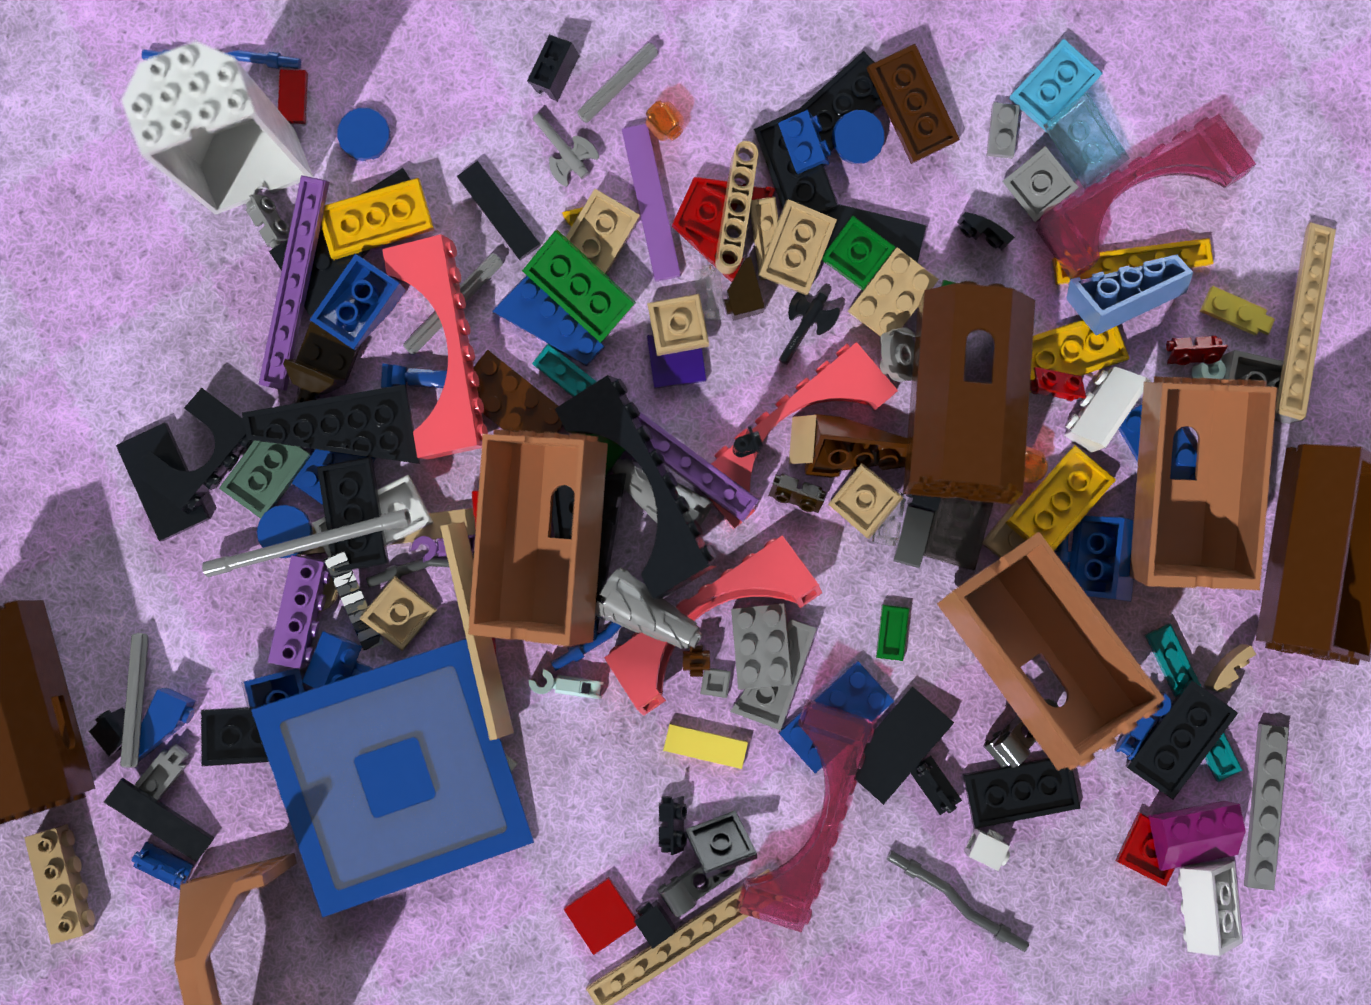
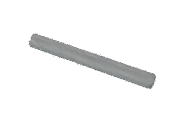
(468, 289)
(134, 700)

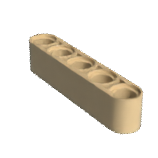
(739, 195)

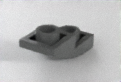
(913, 537)

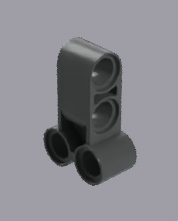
(1010, 745)
(682, 895)

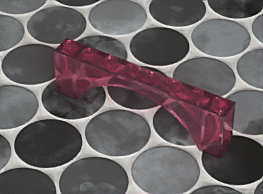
(1204, 152)
(788, 891)

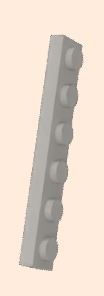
(1266, 807)

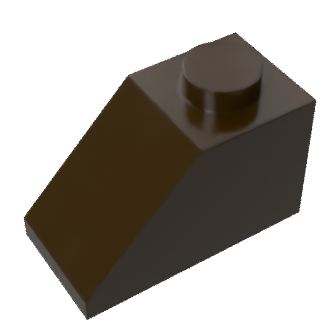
(744, 294)

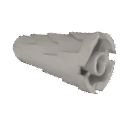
(640, 490)
(632, 606)

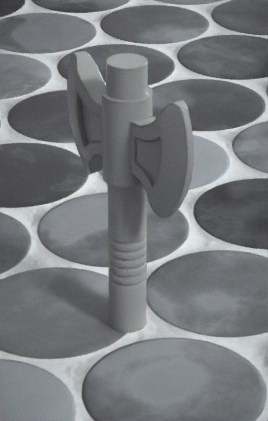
(571, 158)

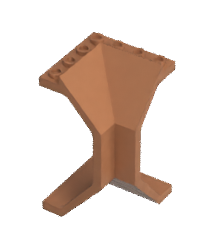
(204, 915)

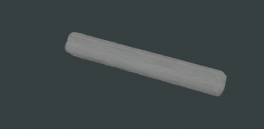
(617, 82)

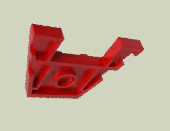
(701, 216)

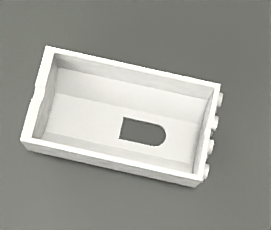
(211, 127)

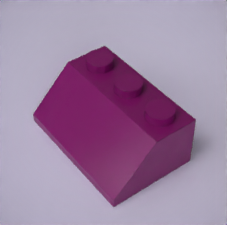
(1197, 834)

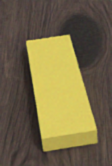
(705, 746)

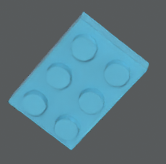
(1055, 83)

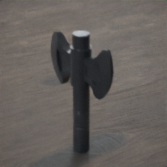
(810, 314)

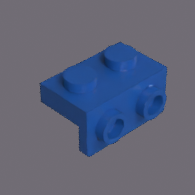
(804, 141)

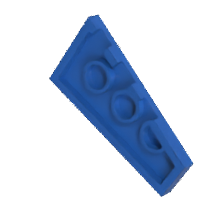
(541, 316)

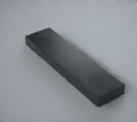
(498, 210)
(159, 819)

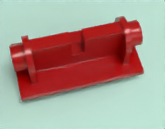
(1206, 350)
(1059, 383)

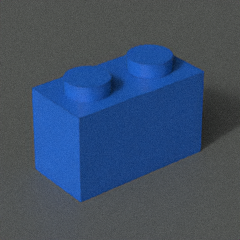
(331, 660)

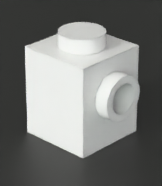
(988, 848)

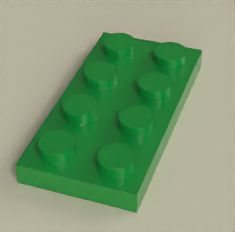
(579, 286)

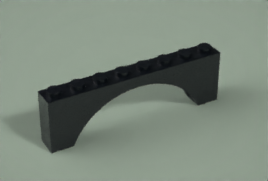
(678, 548)

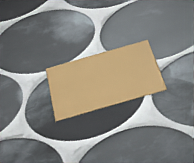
(802, 439)

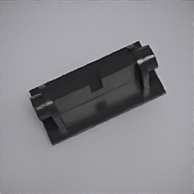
(748, 444)
(936, 786)
(673, 837)

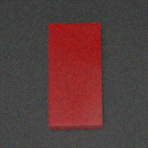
(293, 95)

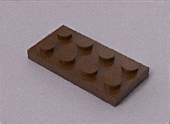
(913, 103)
(513, 400)

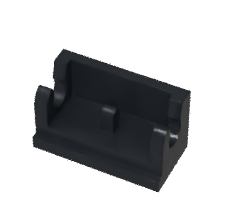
(553, 67)

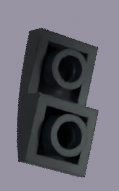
(974, 225)

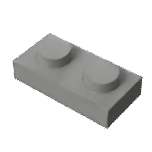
(1002, 130)

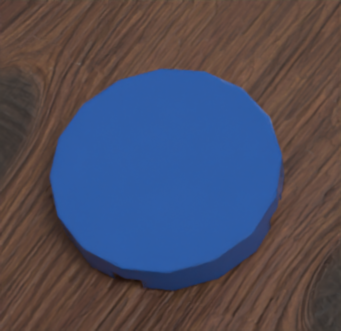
(364, 134)
(858, 137)
(282, 525)

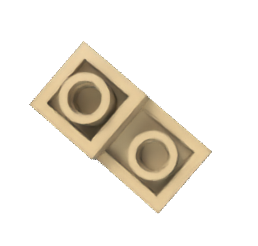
(1224, 673)

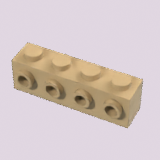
(60, 884)

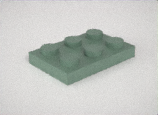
(264, 475)

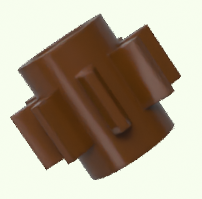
(696, 661)

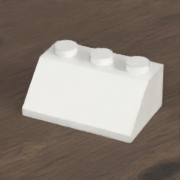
(1105, 408)
(1210, 907)

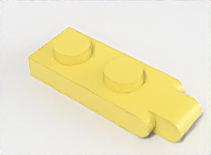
(1236, 312)

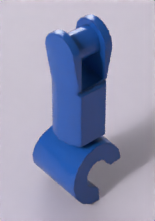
(397, 375)
(1141, 730)

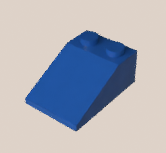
(357, 302)

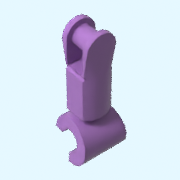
(433, 547)

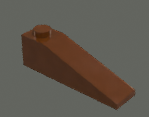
(846, 444)

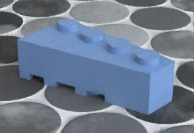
(1129, 292)

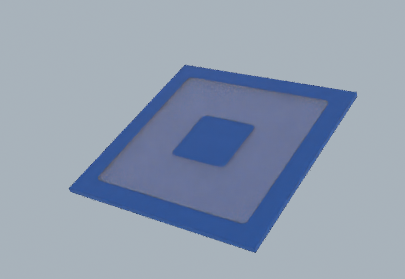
(392, 777)

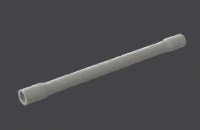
(385, 522)

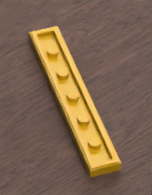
(1193, 252)

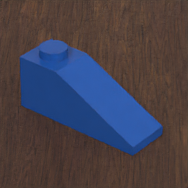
(163, 718)

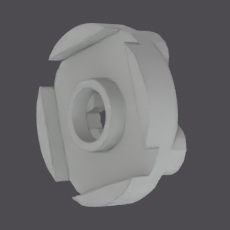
(894, 344)

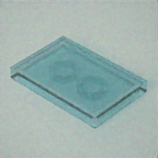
(1086, 141)

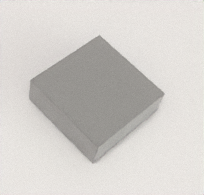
(715, 683)

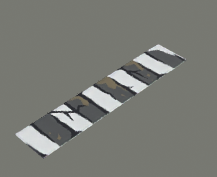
(352, 600)

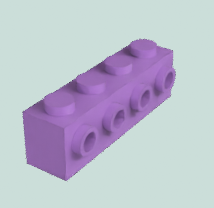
(299, 612)

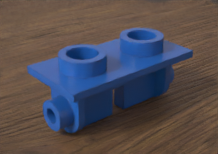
(162, 865)

